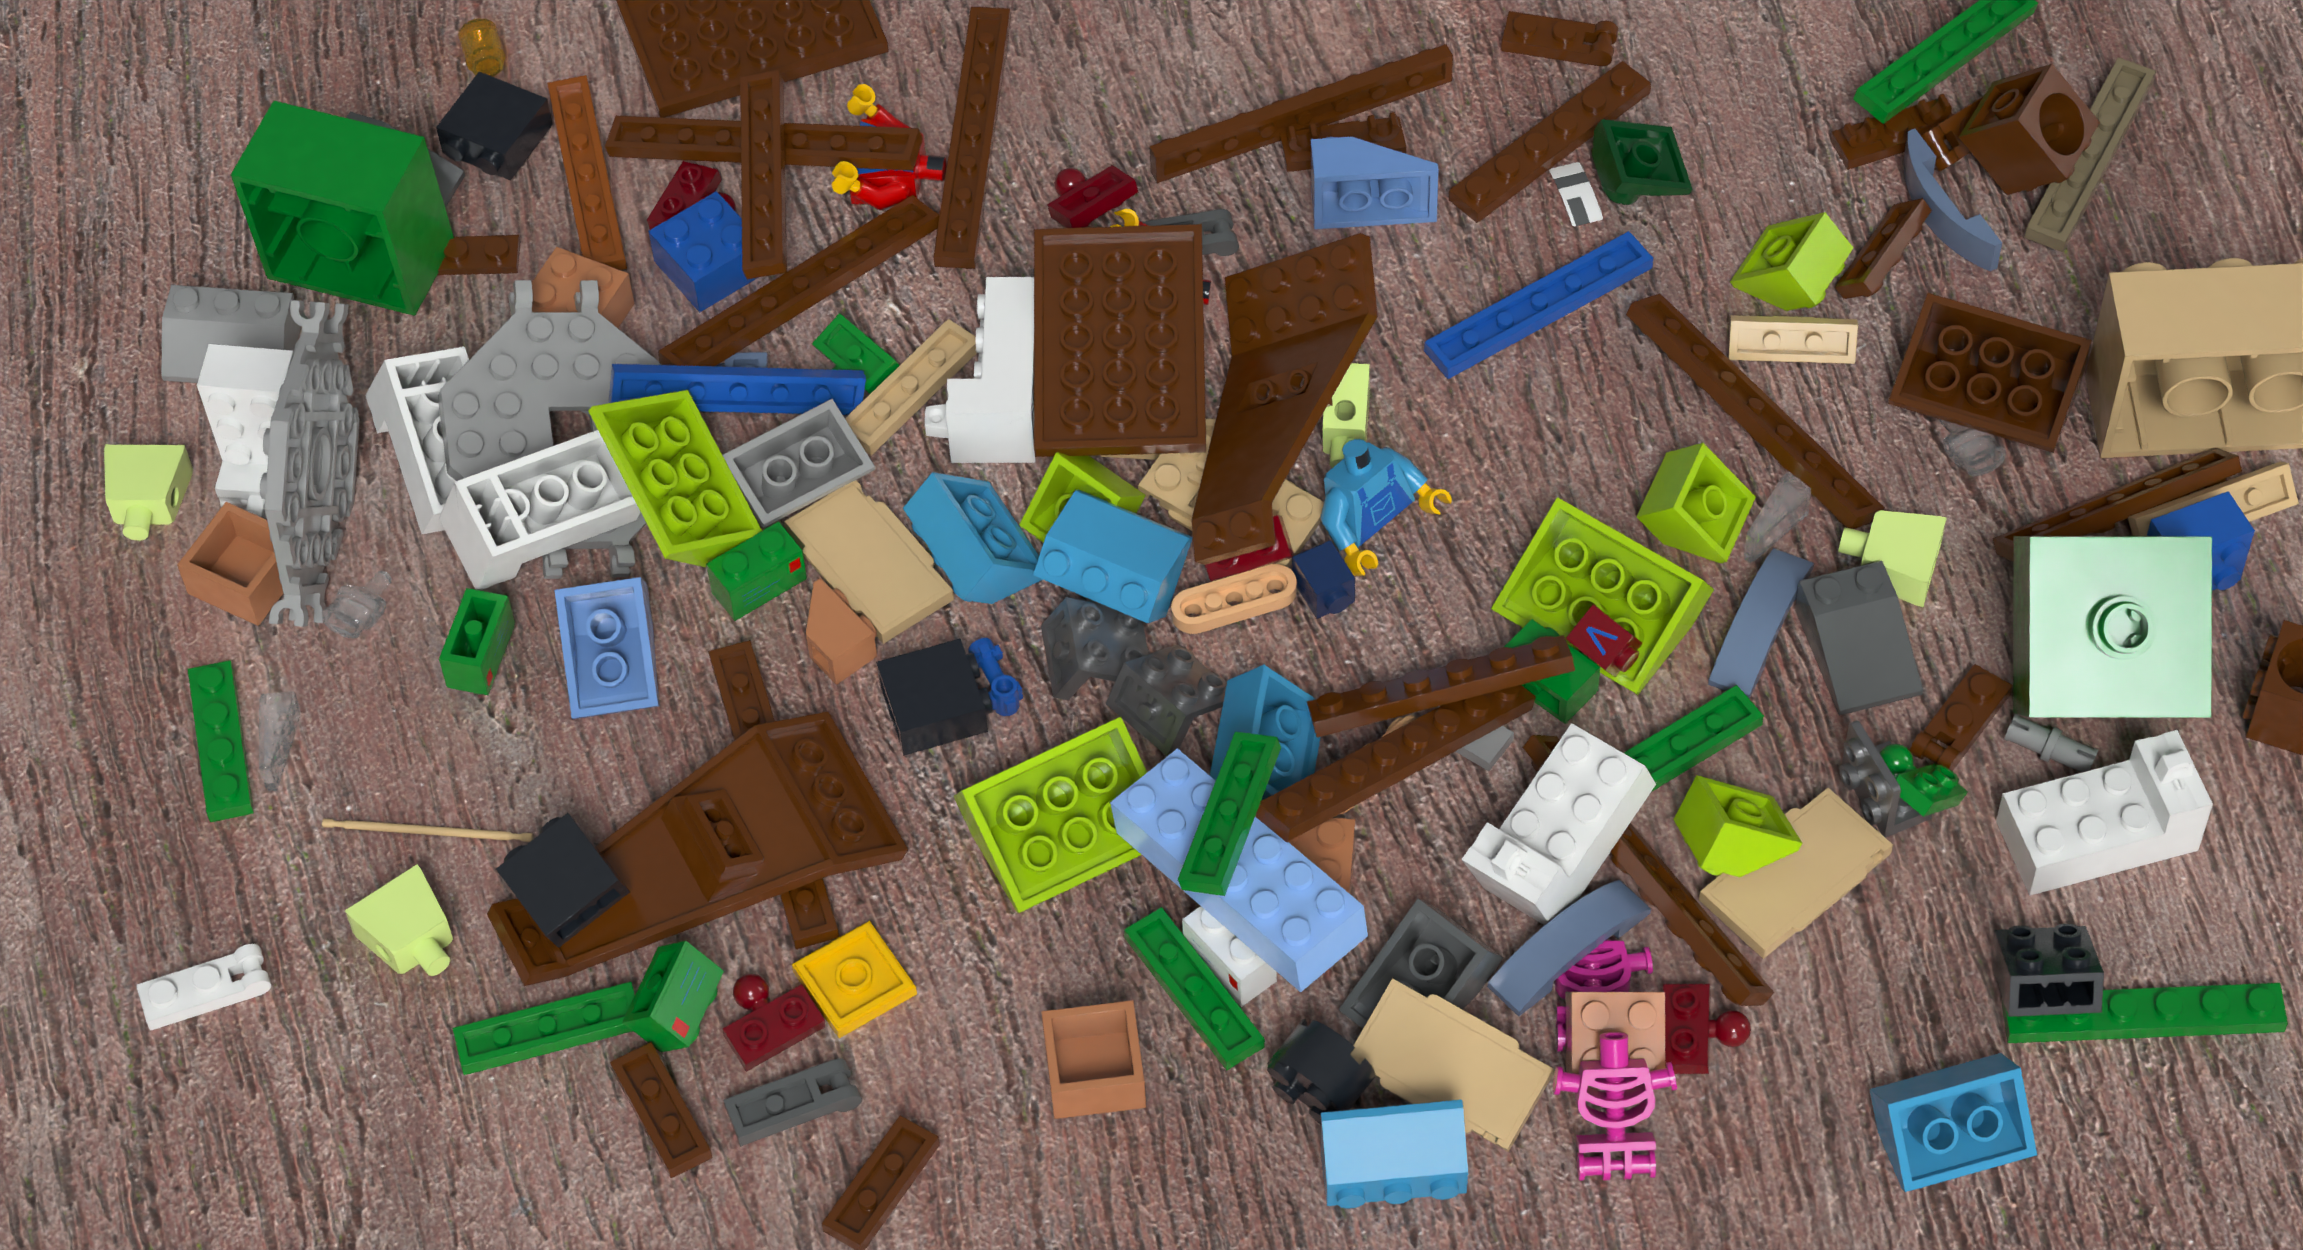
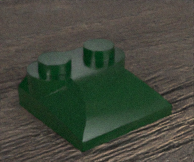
(1638, 161)

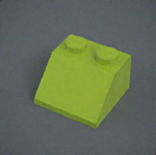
(1794, 262)
(1071, 474)
(1696, 504)
(1734, 828)

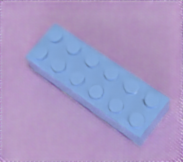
(1276, 896)

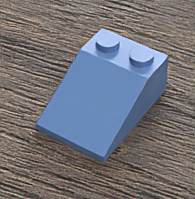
(1369, 185)
(608, 647)

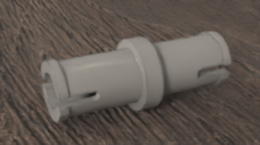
(2051, 744)

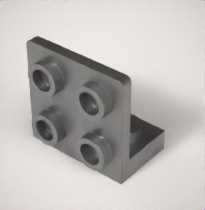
(1087, 642)
(1165, 694)
(1875, 784)

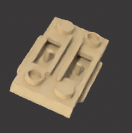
(1176, 483)
(870, 559)
(1797, 889)
(1442, 1053)

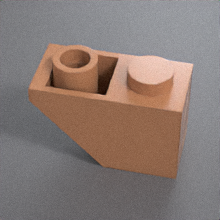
(836, 636)

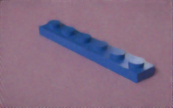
(1538, 305)
(741, 387)

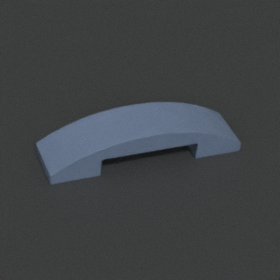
(1968, 238)
(1759, 622)
(1564, 942)

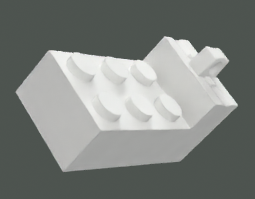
(239, 398)
(407, 405)
(994, 412)
(535, 507)
(2107, 817)
(1561, 826)

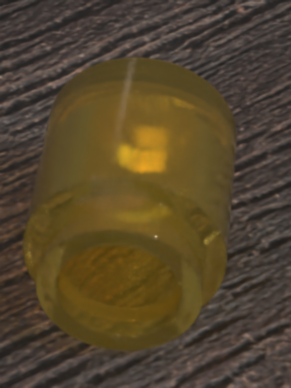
(482, 47)

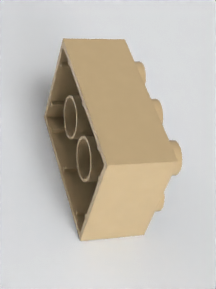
(2198, 360)

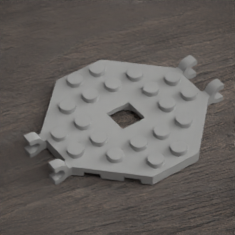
(533, 366)
(310, 462)

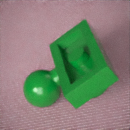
(853, 350)
(1923, 788)

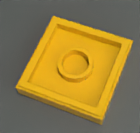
(854, 979)

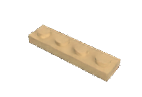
(911, 385)
(2255, 493)

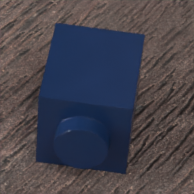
(1324, 580)

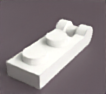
(204, 987)

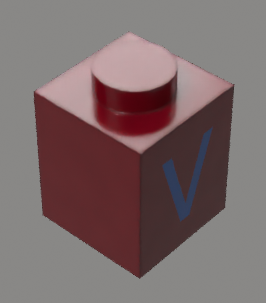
(1605, 641)

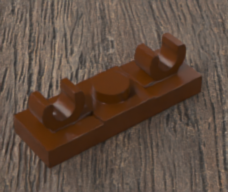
(1875, 141)
(1297, 143)

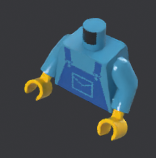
(1367, 494)

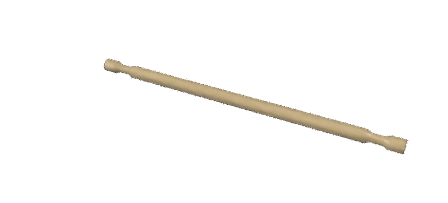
(427, 830)

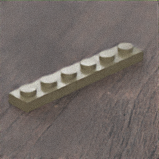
(2067, 201)

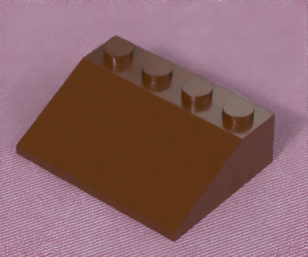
(1991, 372)

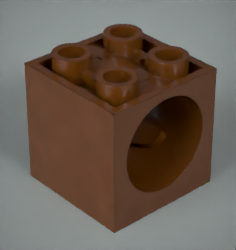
(2030, 130)
(2272, 703)

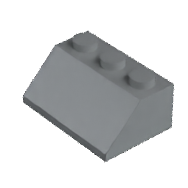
(221, 317)
(798, 463)

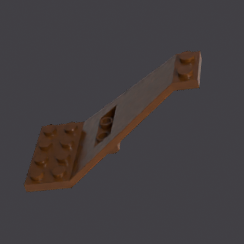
(1284, 325)
(778, 803)

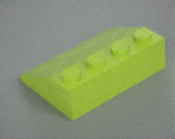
(676, 476)
(1586, 563)
(1052, 815)

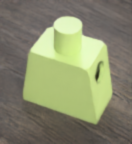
(1349, 412)
(145, 485)
(1905, 545)
(403, 924)

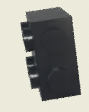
(494, 126)
(934, 696)
(562, 879)
(2047, 970)

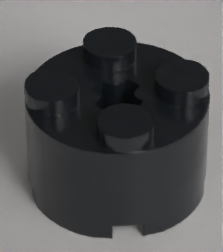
(1319, 1070)

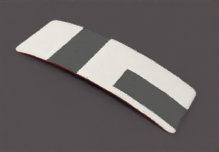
(1576, 194)

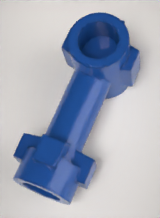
(1005, 690)

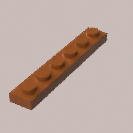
(586, 172)

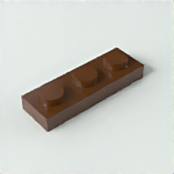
(1883, 249)
(481, 255)
(661, 1110)
(880, 1184)

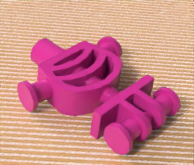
(1602, 970)
(1615, 1074)

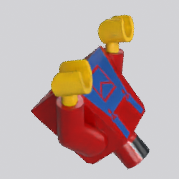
(881, 186)

